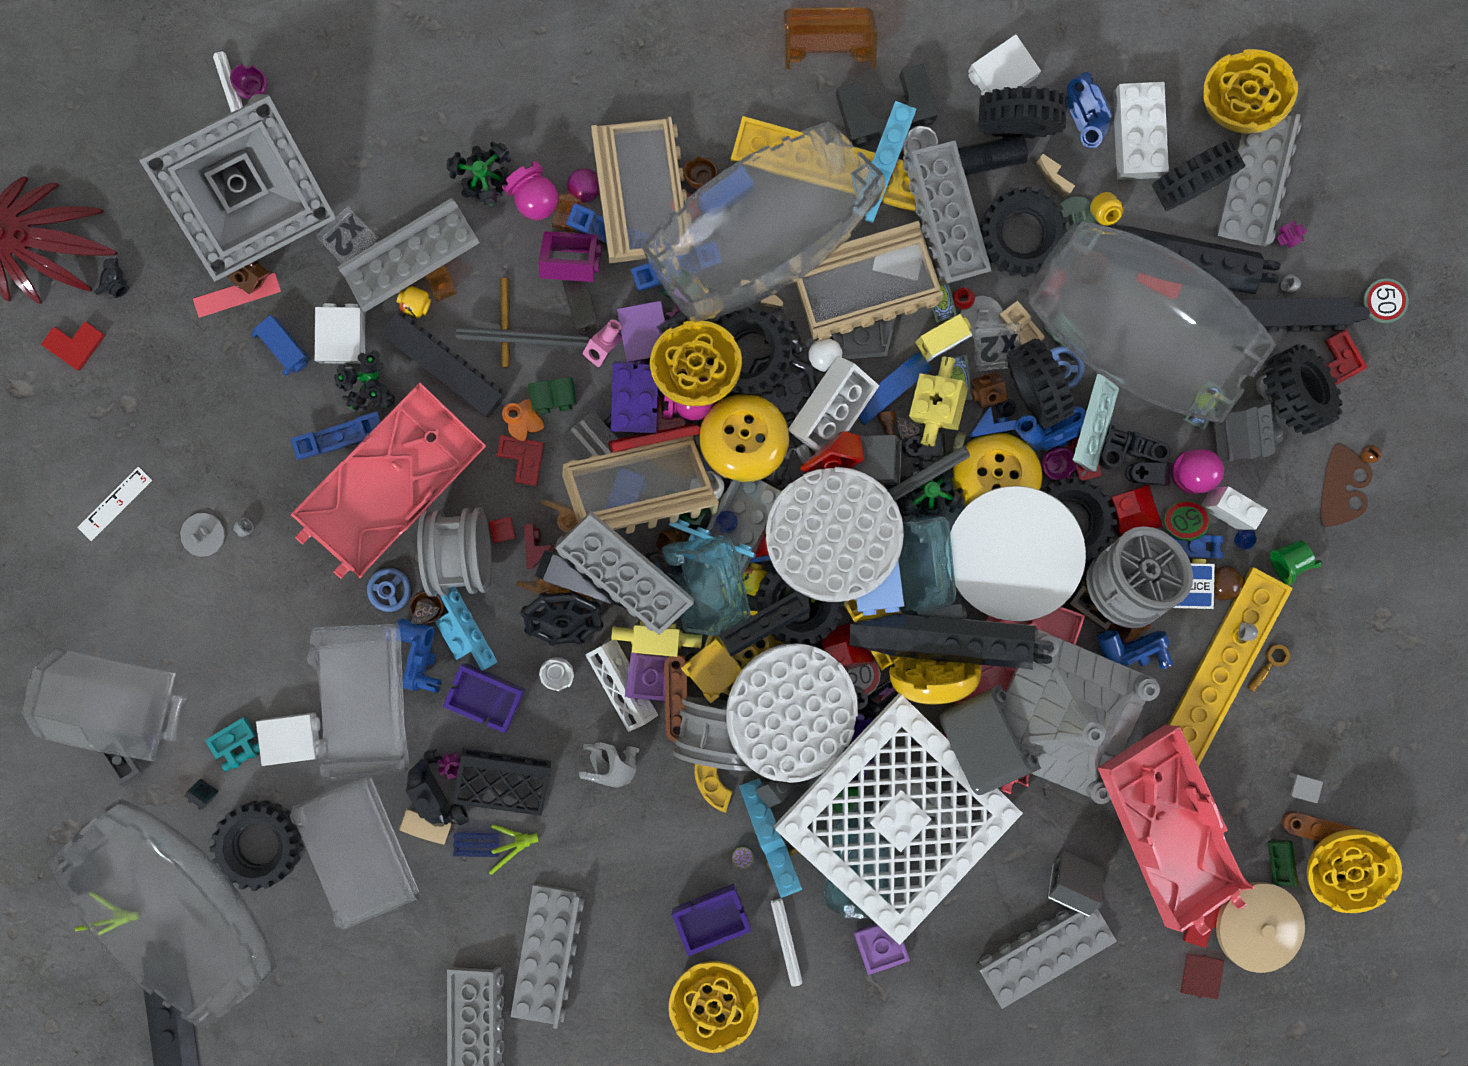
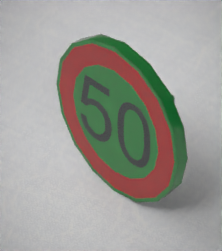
(1187, 520)

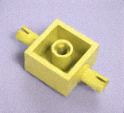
(932, 389)
(650, 642)

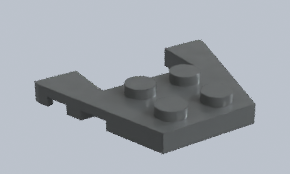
(866, 341)

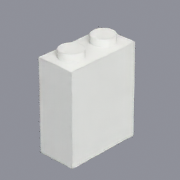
(1004, 67)
(339, 333)
(1234, 508)
(288, 738)

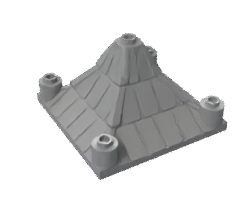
(238, 187)
(1075, 713)

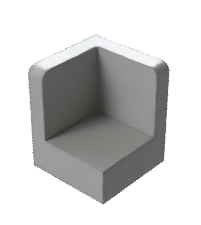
(1305, 787)

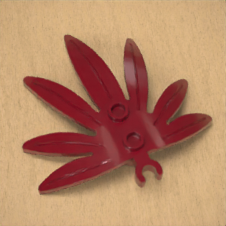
(18, 236)

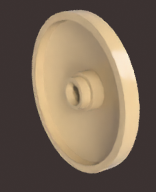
(1263, 932)

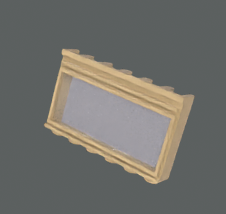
(637, 182)
(870, 282)
(641, 484)

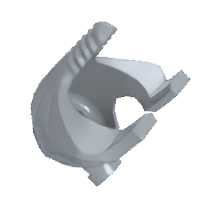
(618, 771)

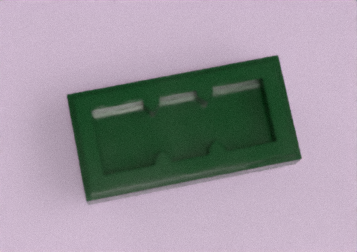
(1283, 863)

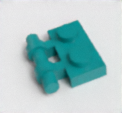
(230, 738)

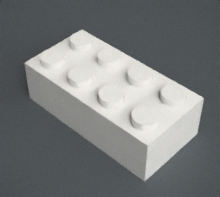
(1140, 130)
(833, 404)

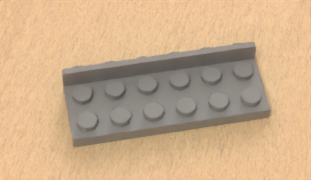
(1256, 190)
(946, 212)
(408, 254)
(752, 507)
(624, 573)
(547, 954)
(1044, 954)
(474, 1017)

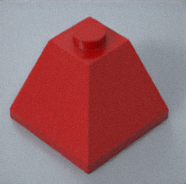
(841, 451)
(1134, 510)
(838, 647)

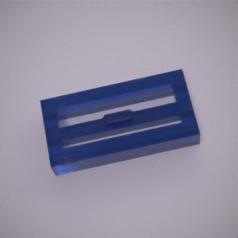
(475, 853)

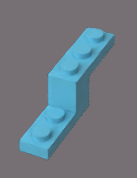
(891, 145)
(770, 840)

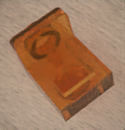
(563, 210)
(441, 283)

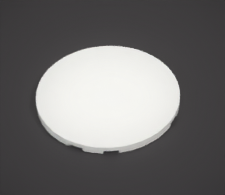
(834, 534)
(1017, 553)
(791, 712)

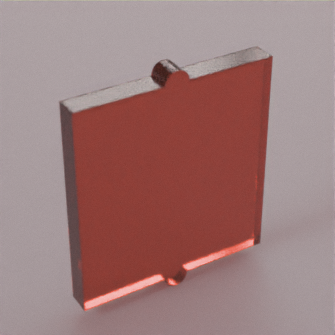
(1202, 976)

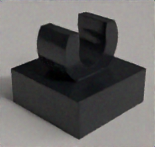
(201, 794)

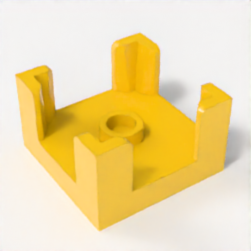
(712, 669)

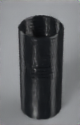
(994, 154)

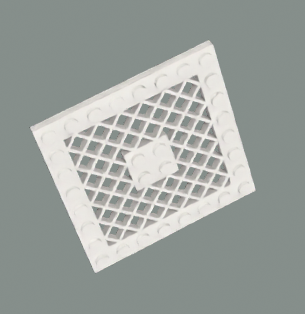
(896, 820)

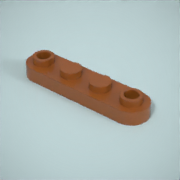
(675, 688)
(1311, 826)

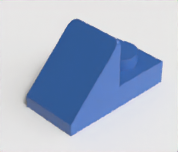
(986, 425)

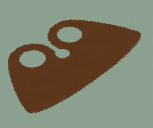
(1338, 475)

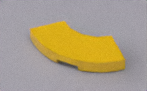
(712, 788)

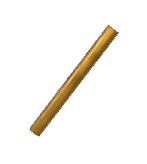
(504, 320)

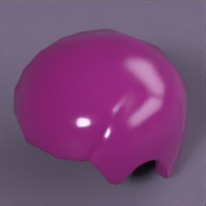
(248, 81)
(584, 185)
(1058, 463)

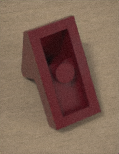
(533, 552)

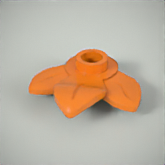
(524, 422)

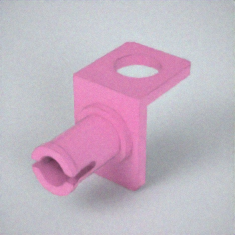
(604, 342)

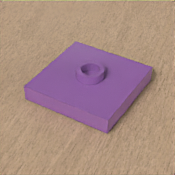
(646, 677)
(879, 949)

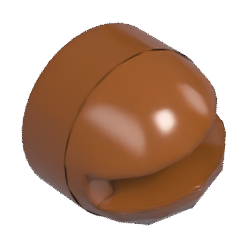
(1369, 457)

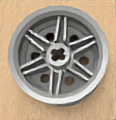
(454, 551)
(1139, 577)
(705, 735)

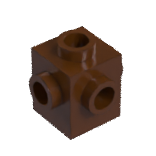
(249, 277)
(988, 389)

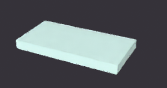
(1096, 423)

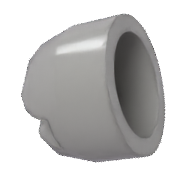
(1290, 280)
(248, 525)
(1247, 631)

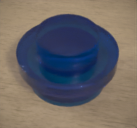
(726, 521)
(1245, 539)

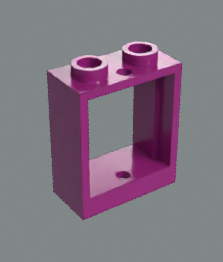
(569, 269)

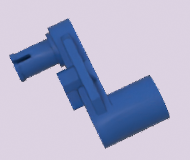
(1088, 109)
(1056, 435)
(421, 639)
(1137, 650)

